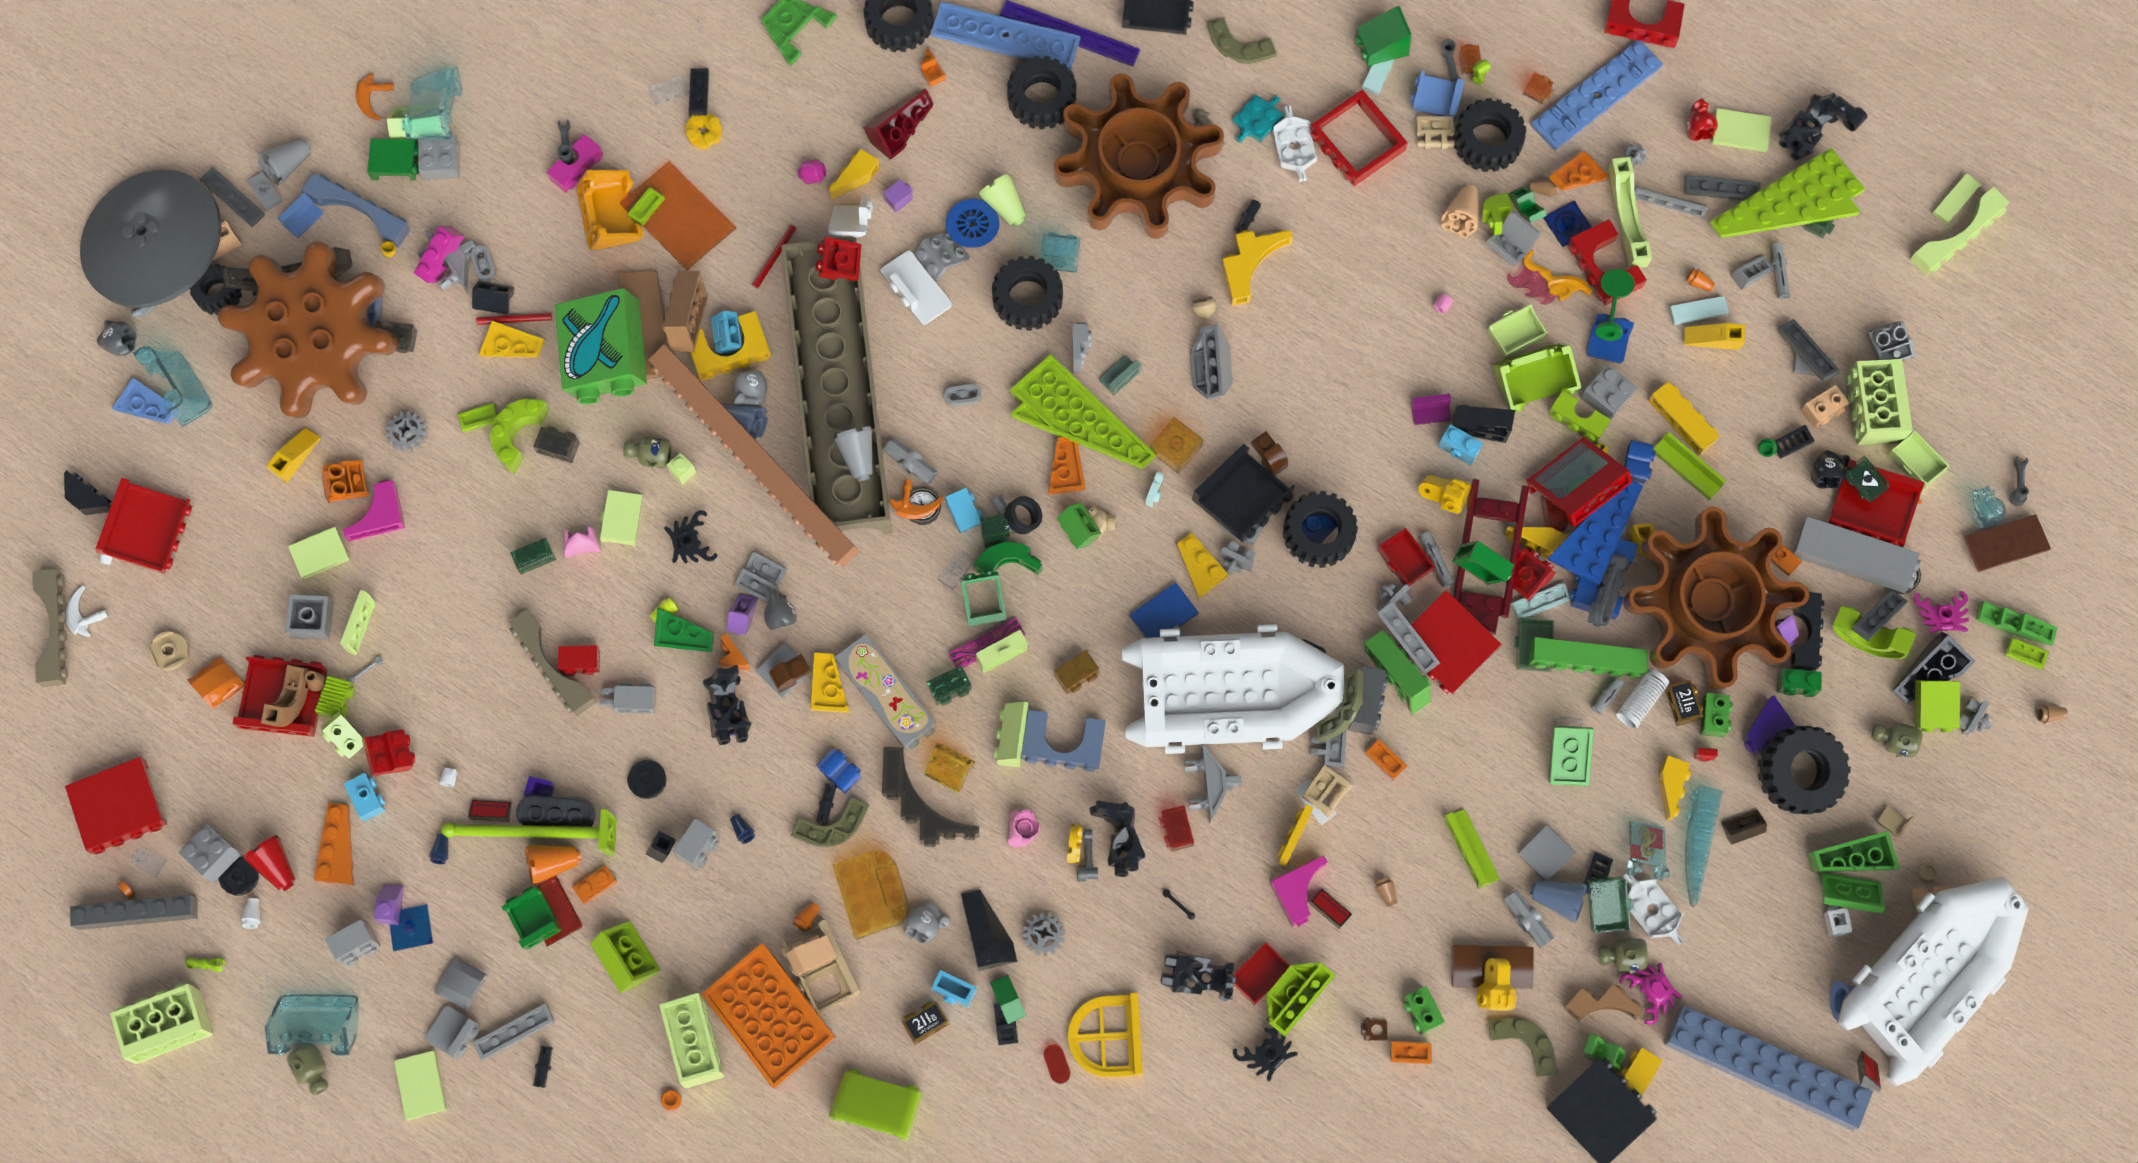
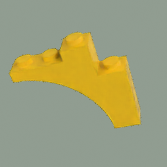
(1251, 251)

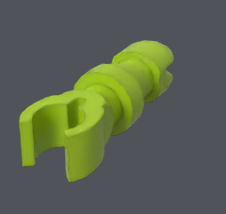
(205, 963)

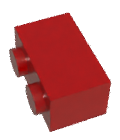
(579, 659)

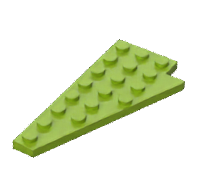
(1806, 195)
(1065, 407)

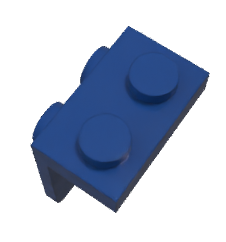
(1609, 350)

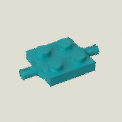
(1257, 118)

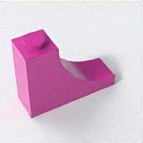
(383, 516)
(1292, 891)

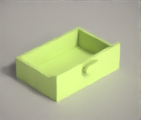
(1516, 331)
(1918, 459)
(621, 517)
(319, 553)
(1001, 651)

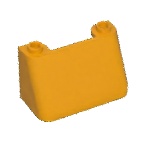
(601, 212)

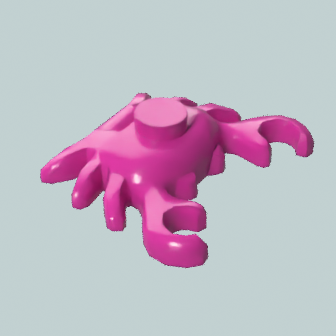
(1944, 616)
(1656, 988)

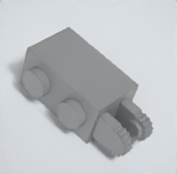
(631, 698)

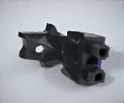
(1797, 131)
(722, 718)
(1125, 845)
(1221, 977)

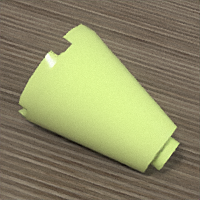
(1004, 200)

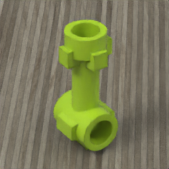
(1480, 70)

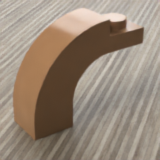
(290, 701)

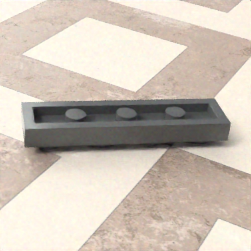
(1720, 187)
(232, 197)
(1808, 350)
(1879, 615)

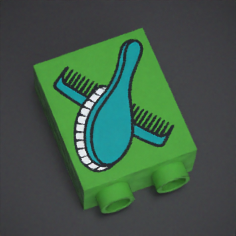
(600, 345)

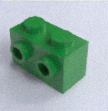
(1799, 682)

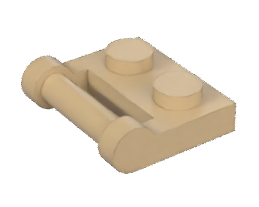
(1322, 786)

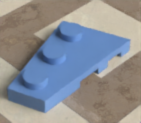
(142, 402)

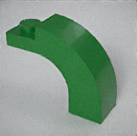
(1007, 553)

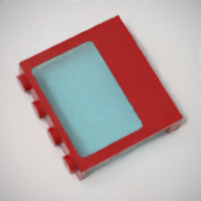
(1580, 480)

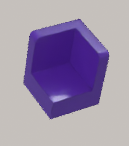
(537, 785)

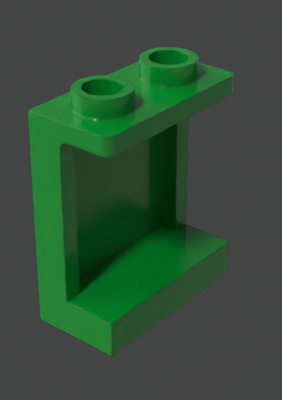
(393, 158)
(532, 917)

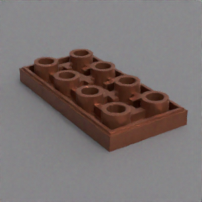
(2007, 543)

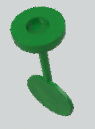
(1616, 284)

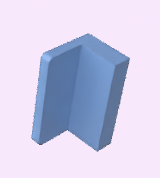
(300, 215)

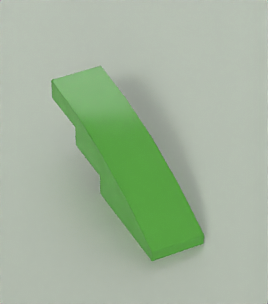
(2016, 624)

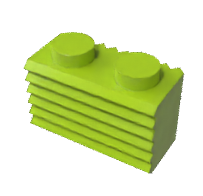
(335, 697)

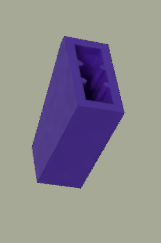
(1766, 725)

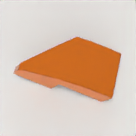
(931, 70)

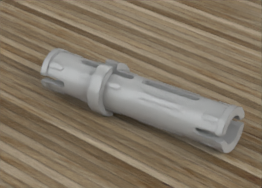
(1779, 264)
(1433, 552)

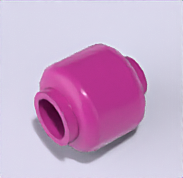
(812, 171)

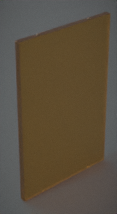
(685, 220)

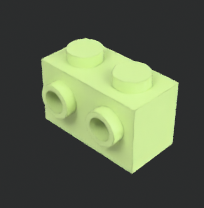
(345, 737)

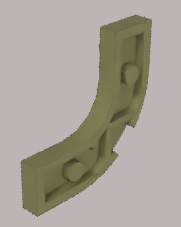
(1239, 51)
(1348, 709)
(834, 834)
(1532, 1036)

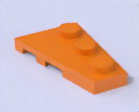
(1578, 172)
(1066, 469)

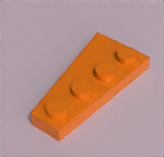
(334, 854)

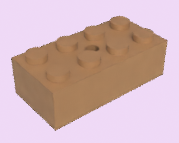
(685, 311)

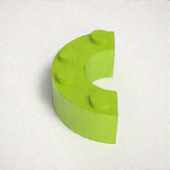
(508, 423)
(1885, 643)

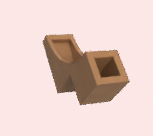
(1613, 998)

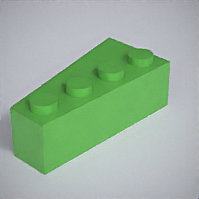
(1399, 670)
(1862, 854)

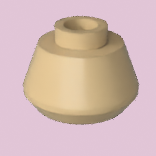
(1204, 307)

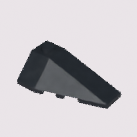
(1939, 661)
(988, 936)

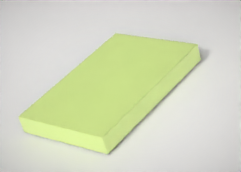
(1742, 130)
(358, 623)
(420, 1085)

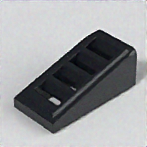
(1807, 435)
(1590, 872)

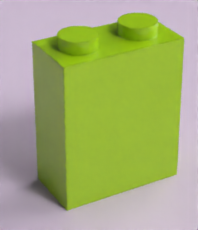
(1937, 705)

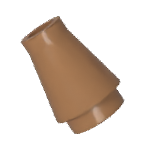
(1544, 187)
(315, 680)
(2049, 713)
(1386, 890)

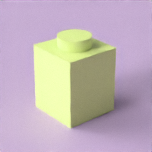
(681, 468)

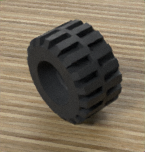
(214, 303)

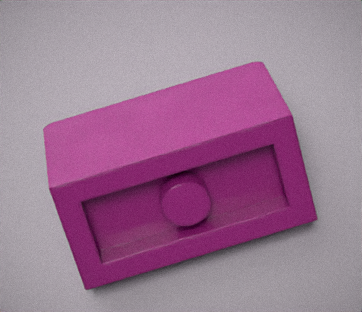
(1431, 409)

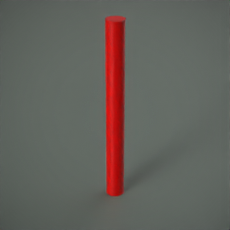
(773, 257)
(514, 318)

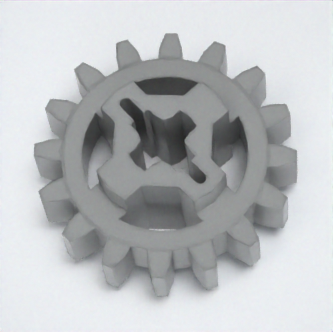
(402, 424)
(1034, 931)

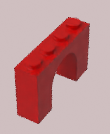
(1664, 33)
(1583, 248)

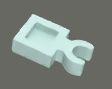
(1154, 493)

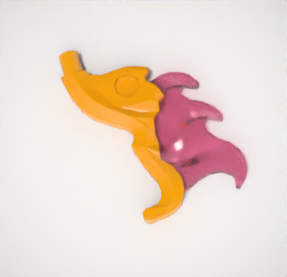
(1543, 284)

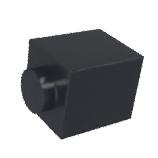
(660, 846)

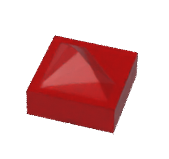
(1706, 754)

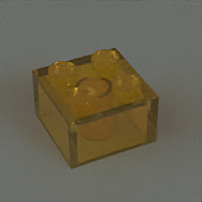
(1176, 445)

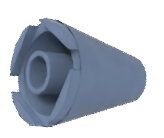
(750, 417)
(1560, 897)

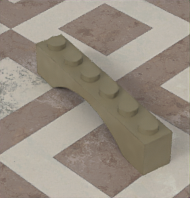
(51, 665)
(573, 692)

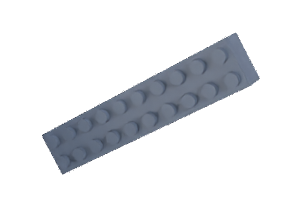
(1769, 1068)

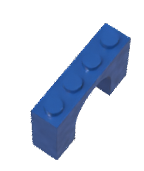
(1587, 592)

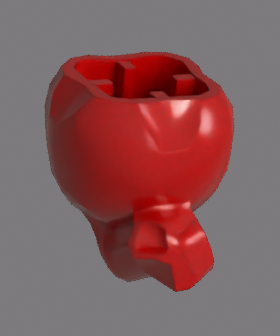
(1701, 122)

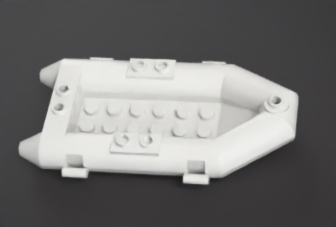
(1231, 688)
(1937, 973)

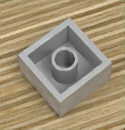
(439, 158)
(1609, 392)
(309, 617)
(696, 845)
(209, 853)
(353, 943)

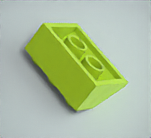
(625, 956)

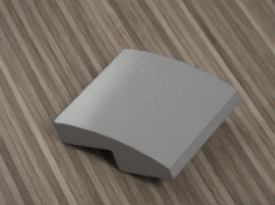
(760, 576)
(782, 654)
(1547, 852)

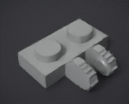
(1333, 752)

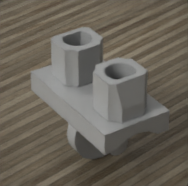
(1235, 561)
(1394, 594)
(1977, 709)

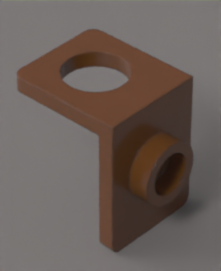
(1367, 1026)

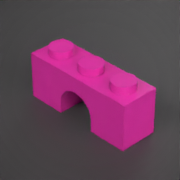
(566, 175)
(443, 242)

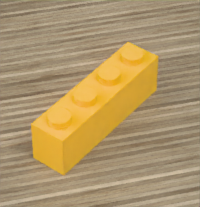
(1684, 418)
(1641, 1069)

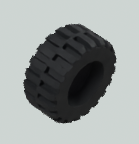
(900, 36)
(1041, 71)
(1494, 114)
(1027, 315)
(1320, 505)

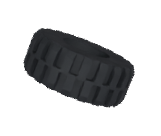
(1830, 764)

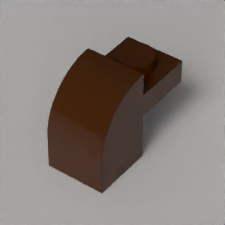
(1272, 454)
(786, 673)

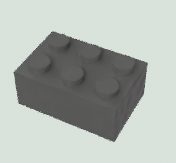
(1367, 717)

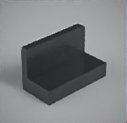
(491, 297)

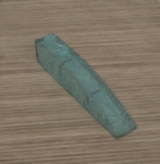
(1699, 837)

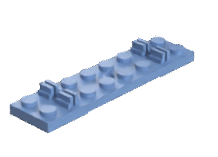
(986, 31)
(1610, 82)

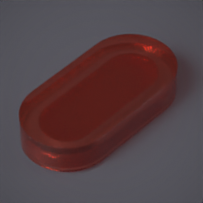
(1057, 1064)

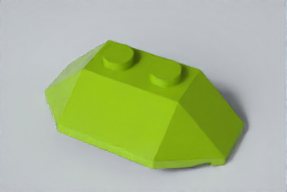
(1295, 994)

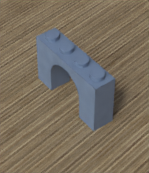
(1085, 756)

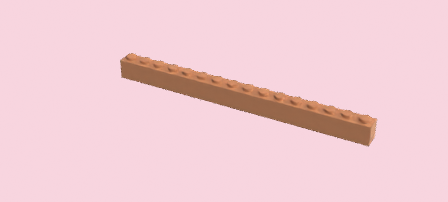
(755, 457)

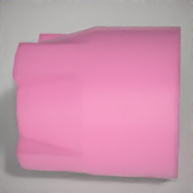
(1443, 303)

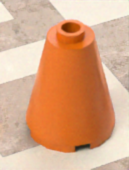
(550, 861)

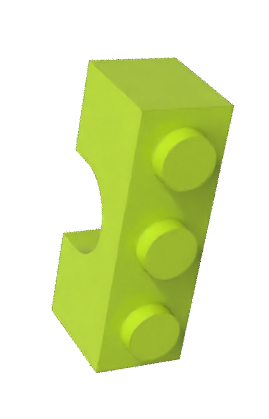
(1564, 412)

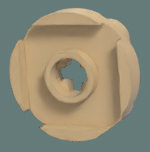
(158, 648)

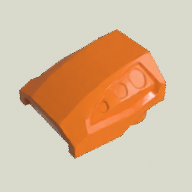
(344, 481)
(216, 682)

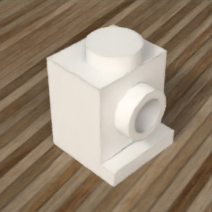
(1844, 924)

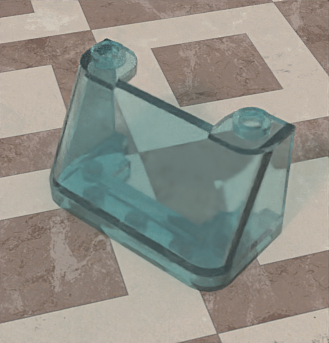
(432, 104)
(188, 397)

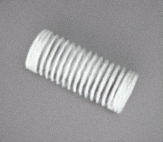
(1630, 719)

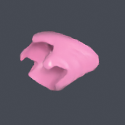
(580, 542)
(1022, 827)

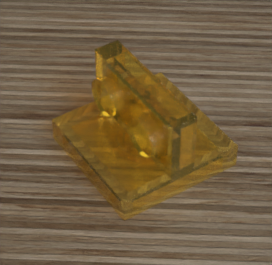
(948, 767)

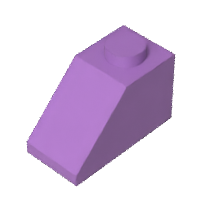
(741, 614)
(1787, 629)
(389, 904)

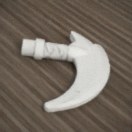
(75, 621)

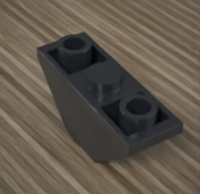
(84, 496)

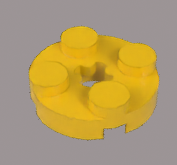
(709, 138)
(1074, 843)

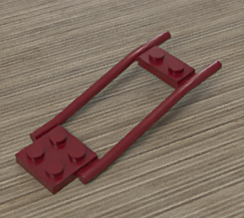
(1483, 606)

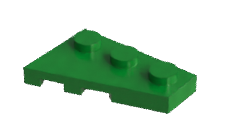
(680, 633)

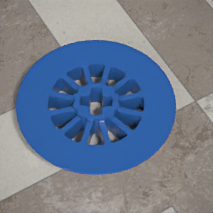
(970, 206)

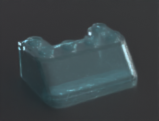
(313, 1020)

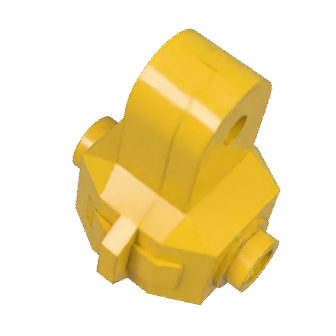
(1449, 493)
(1496, 990)

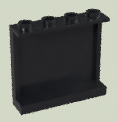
(1158, 15)
(1242, 494)
(1602, 1111)

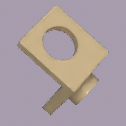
(1894, 821)

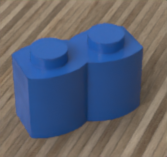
(1638, 460)
(839, 770)

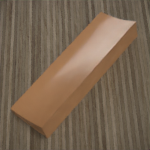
(646, 288)

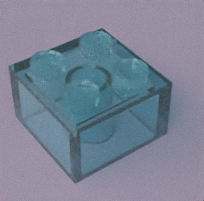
(1061, 251)

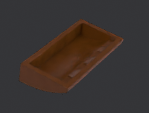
(1470, 962)

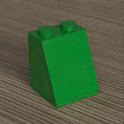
(1384, 37)

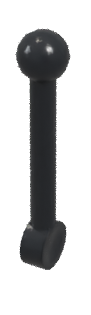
(1166, 893)

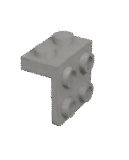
(1516, 239)
(939, 254)
(452, 1032)

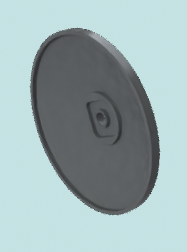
(168, 257)

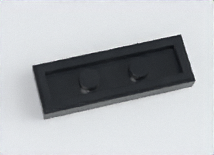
(699, 92)

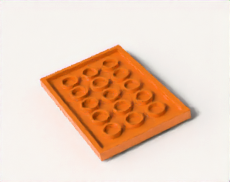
(768, 1015)

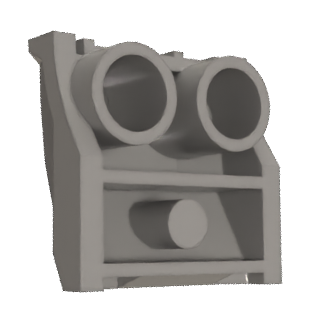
(1892, 342)
(460, 983)

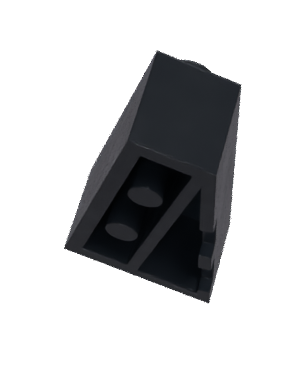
(1484, 422)

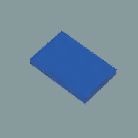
(1164, 612)

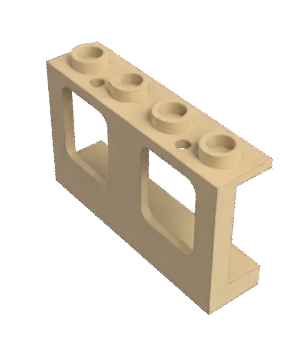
(837, 967)

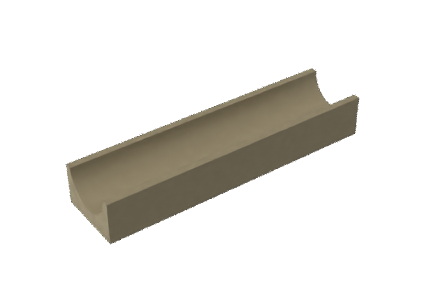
(834, 388)

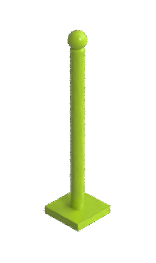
(605, 833)

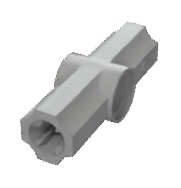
(910, 461)
(1528, 918)

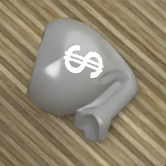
(750, 388)
(924, 923)

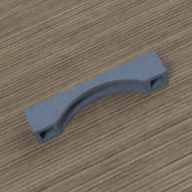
(326, 193)

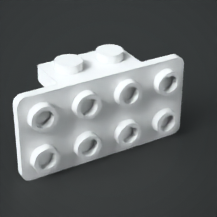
(851, 218)
(916, 287)

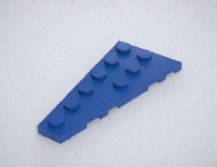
(1595, 539)

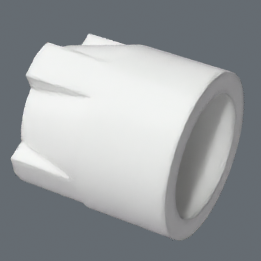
(448, 777)

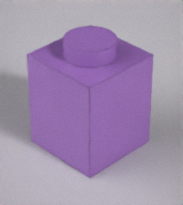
(898, 195)

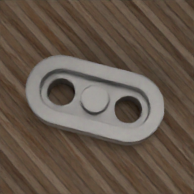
(484, 264)
(962, 393)

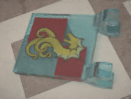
(1647, 848)

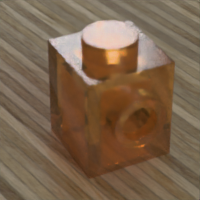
(1468, 56)
(1539, 88)

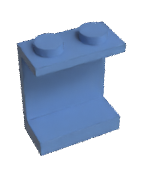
(1437, 95)

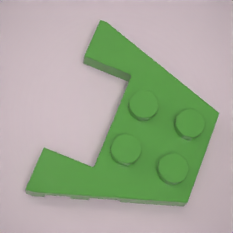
(788, 19)

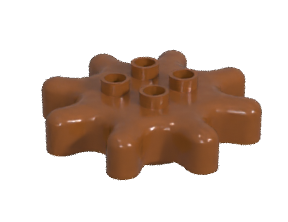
(1138, 156)
(307, 330)
(1716, 598)

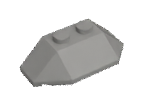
(1211, 363)

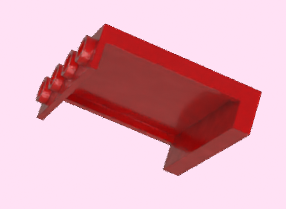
(1886, 516)
(143, 527)
(1455, 640)
(264, 685)
(115, 806)

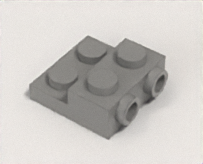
(1081, 343)

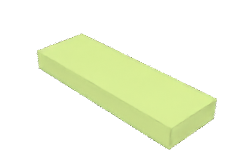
(1956, 199)

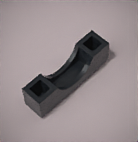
(1807, 655)

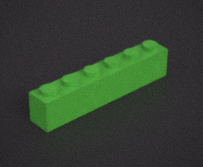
(1588, 657)

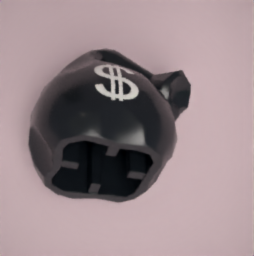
(1829, 470)

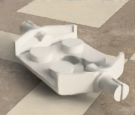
(1297, 131)
(1667, 918)

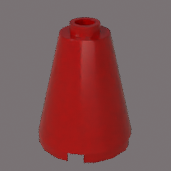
(272, 863)

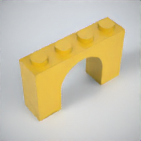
(753, 350)

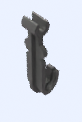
(1602, 609)

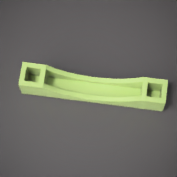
(1634, 239)
(1934, 252)

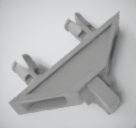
(457, 263)
(1216, 782)

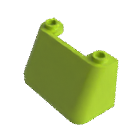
(1536, 375)
(876, 1104)

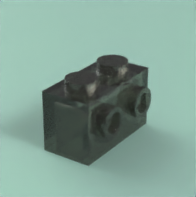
(405, 334)
(556, 444)

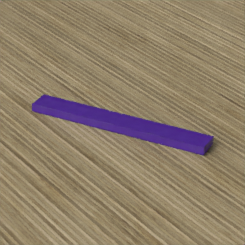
(1088, 39)

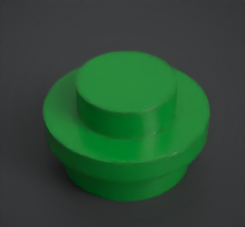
(1767, 447)

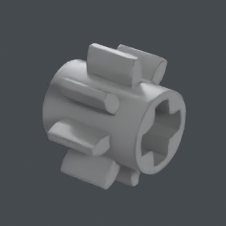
(1636, 154)

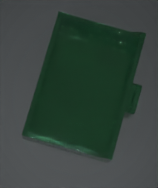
(1526, 631)
(1609, 904)

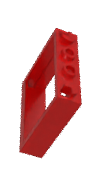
(1378, 118)

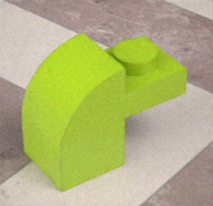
(1495, 210)

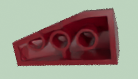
(895, 126)

